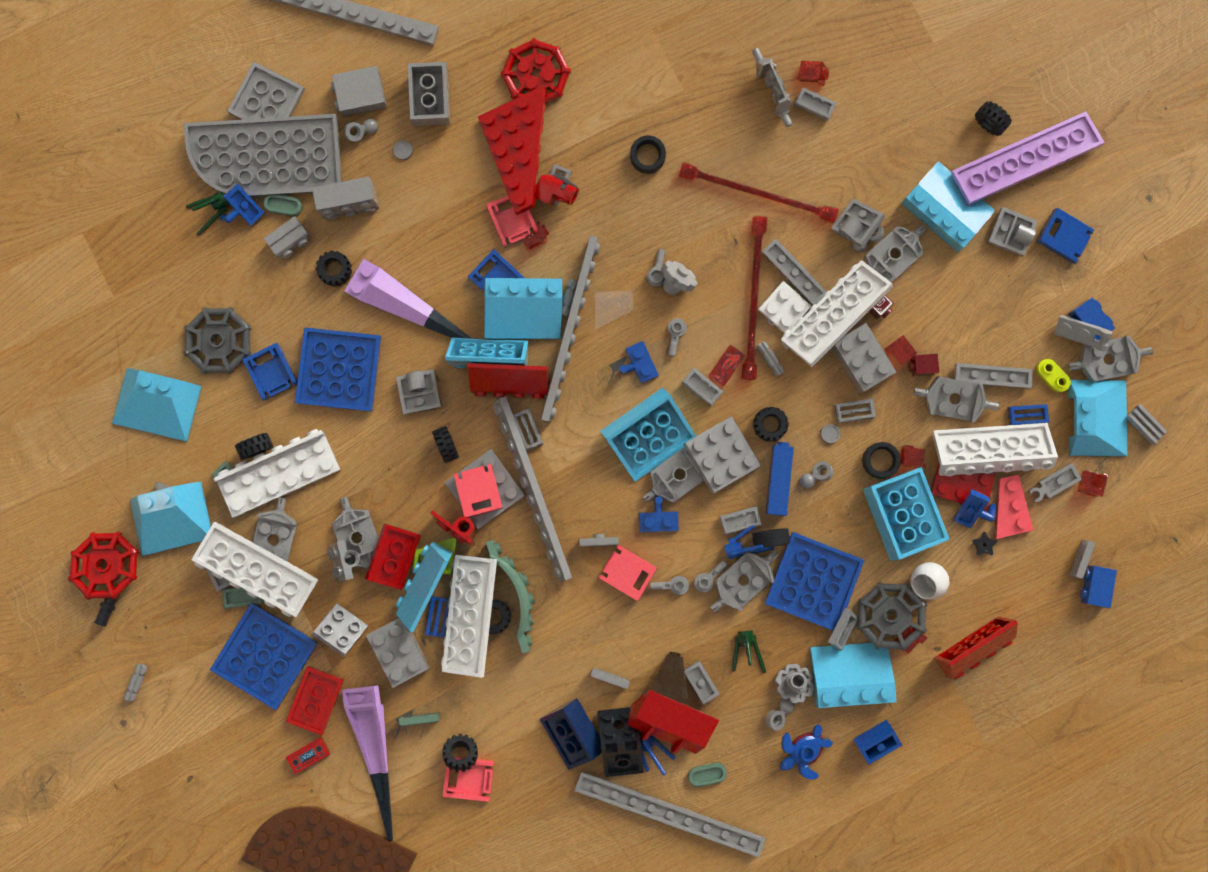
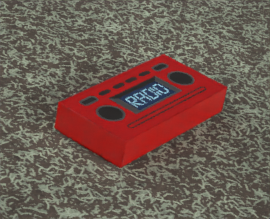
(308, 755)

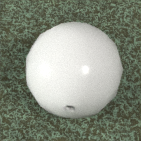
(929, 581)

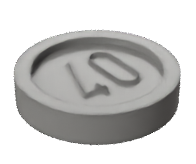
(403, 150)
(830, 433)

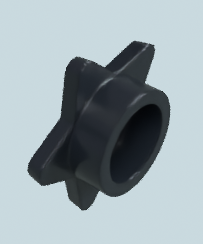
(979, 544)

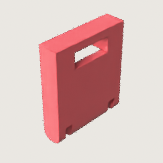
(509, 224)
(478, 487)
(624, 571)
(472, 782)

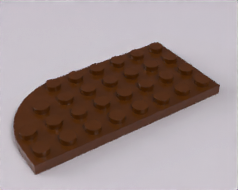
(322, 842)

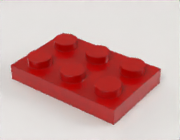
(957, 487)
(392, 556)
(315, 700)

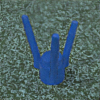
(736, 549)
(646, 746)

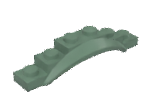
(526, 599)

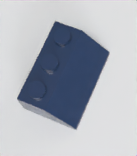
(572, 734)

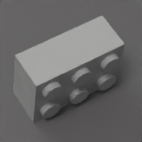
(429, 94)
(345, 198)
(863, 358)
(398, 652)

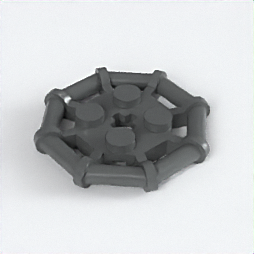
(226, 346)
(892, 627)

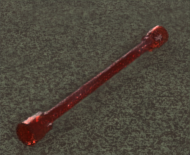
(826, 212)
(749, 368)

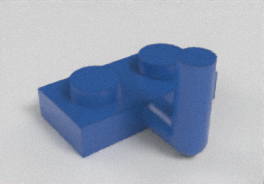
(242, 205)
(640, 362)
(972, 508)
(658, 520)

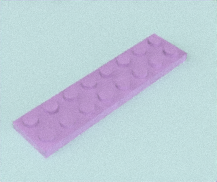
(1027, 158)

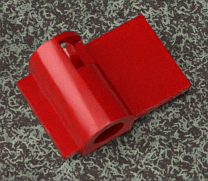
(463, 537)

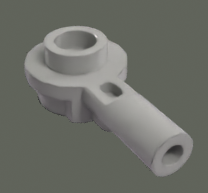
(655, 275)
(676, 328)
(704, 581)
(678, 585)

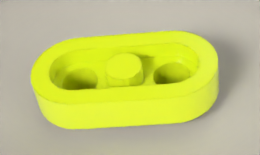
(1052, 377)

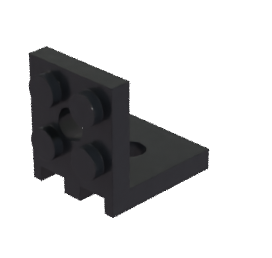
(619, 743)

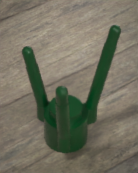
(217, 202)
(746, 639)

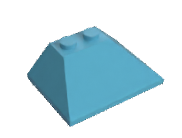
(157, 404)
(1099, 418)
(170, 517)

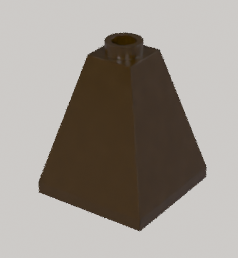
(671, 679)

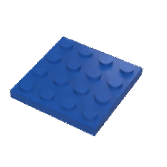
(338, 369)
(814, 581)
(264, 656)

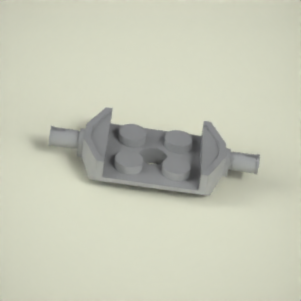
(767, 68)
(907, 246)
(1124, 357)
(970, 403)
(667, 485)
(356, 521)
(276, 523)
(758, 574)

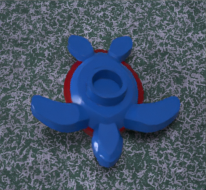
(804, 751)

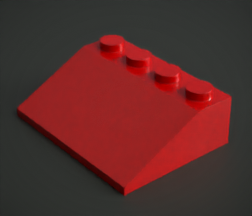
(509, 380)
(977, 646)

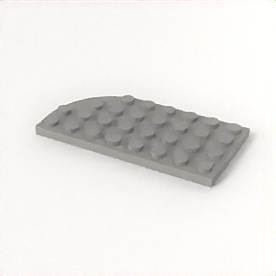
(266, 153)

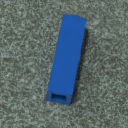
(779, 479)

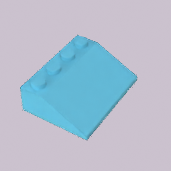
(944, 209)
(522, 308)
(486, 351)
(648, 434)
(906, 514)
(423, 584)
(852, 676)

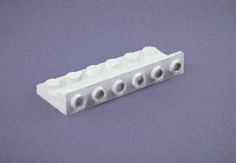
(836, 313)
(994, 449)
(277, 473)
(254, 570)
(469, 615)

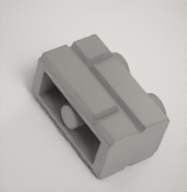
(288, 238)

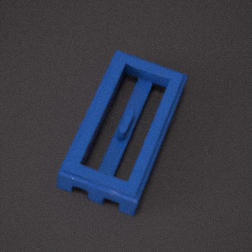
(1012, 416)
(430, 617)

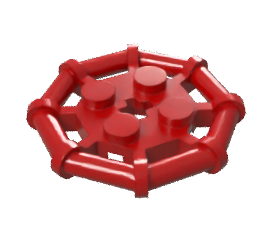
(538, 62)
(114, 567)

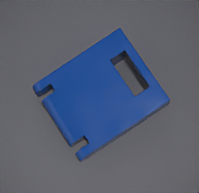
(1069, 238)
(501, 270)
(272, 375)

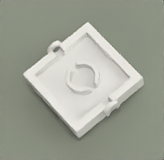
(784, 307)

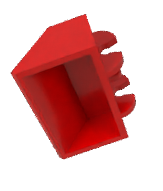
(671, 722)

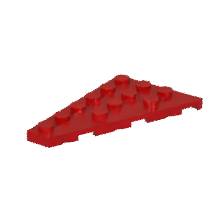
(514, 141)

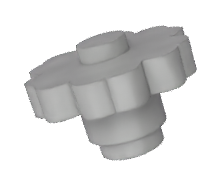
(677, 278)
(794, 683)

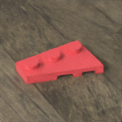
(1012, 509)

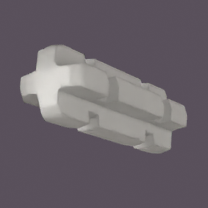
(568, 297)
(770, 358)
(135, 682)

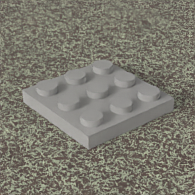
(265, 95)
(721, 455)
(507, 487)

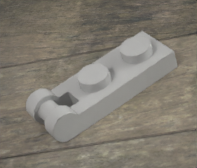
(1083, 332)

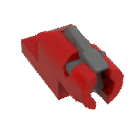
(556, 188)

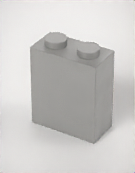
(358, 91)

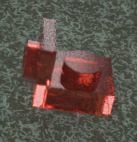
(813, 72)
(533, 240)

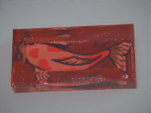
(726, 365)

